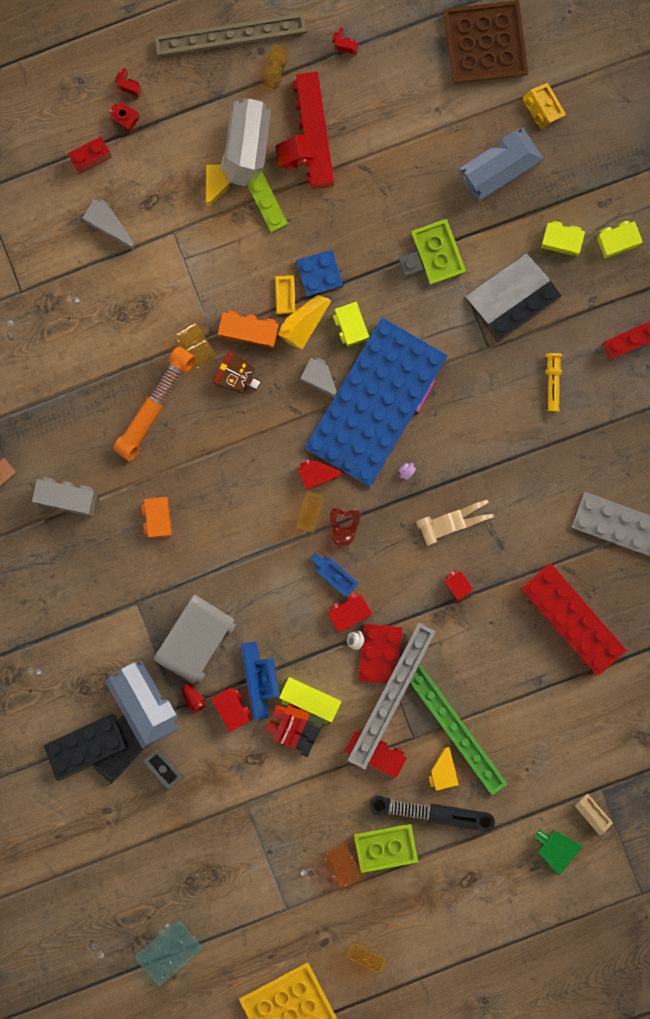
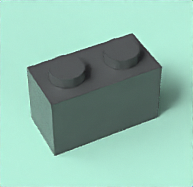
(163, 768)

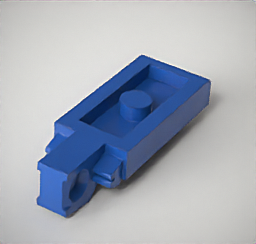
(334, 574)

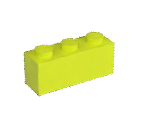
(309, 700)

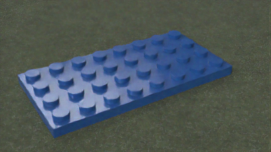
(376, 402)

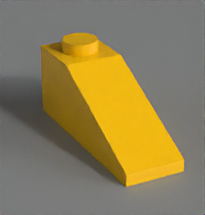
(301, 324)

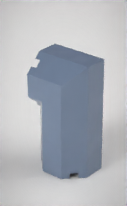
(500, 165)
(142, 704)

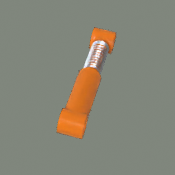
(129, 444)

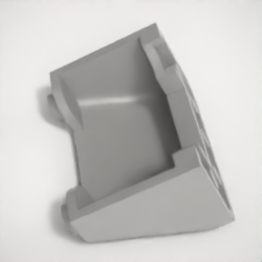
(194, 639)

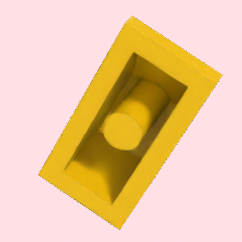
(216, 183)
(443, 772)

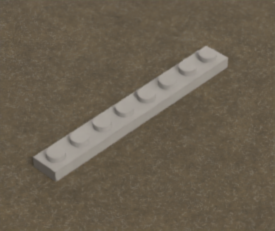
(391, 696)

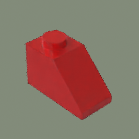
(317, 473)

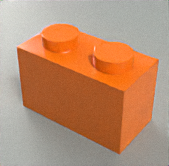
(157, 517)

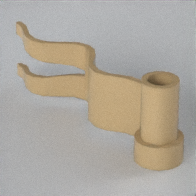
(450, 522)

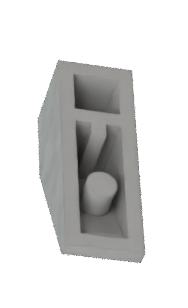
(104, 220)

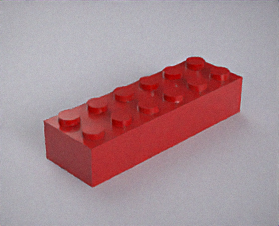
(573, 619)

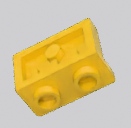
(543, 105)

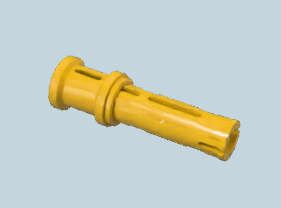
(553, 369)

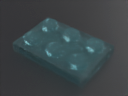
(168, 952)

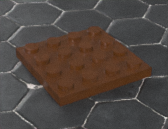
(486, 42)

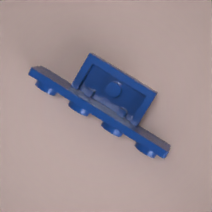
(260, 679)

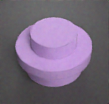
(406, 470)

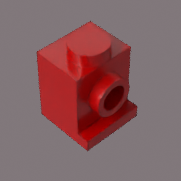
(126, 122)

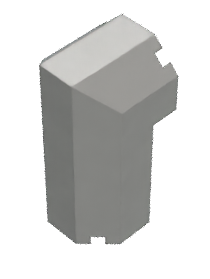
(246, 141)

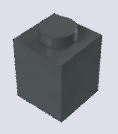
(410, 265)

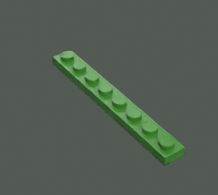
(457, 731)

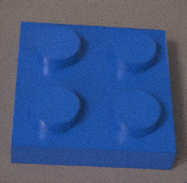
(319, 273)

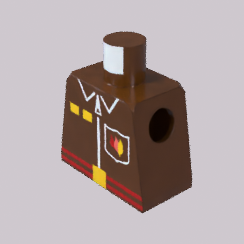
(236, 374)

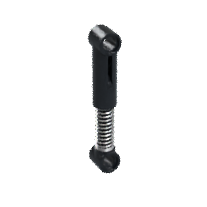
(434, 813)

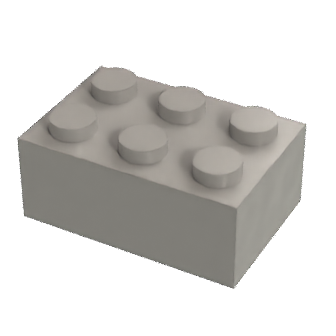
(65, 496)

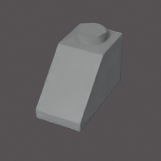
(318, 376)

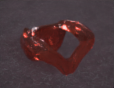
(344, 535)

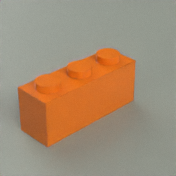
(248, 329)

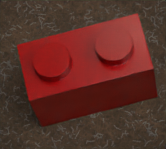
(295, 151)
(89, 155)
(349, 613)
(231, 709)

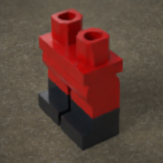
(296, 728)

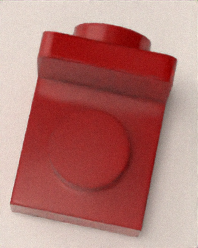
(345, 45)
(129, 86)

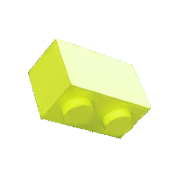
(563, 239)
(619, 239)
(351, 324)

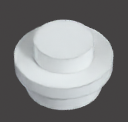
(355, 639)

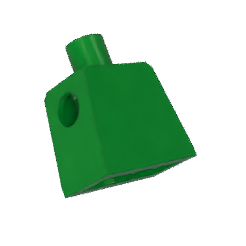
(556, 849)

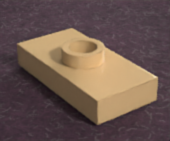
(593, 814)

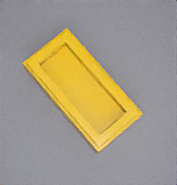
(285, 295)

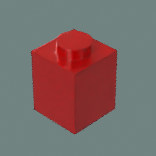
(458, 584)

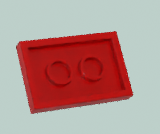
(379, 652)

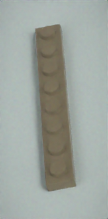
(230, 34)

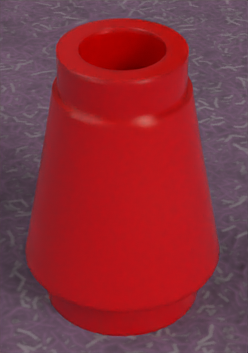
(193, 699)

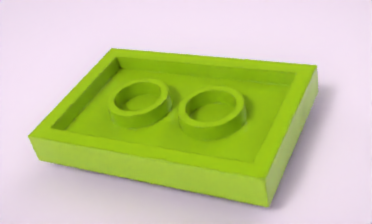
(438, 252)
(386, 848)

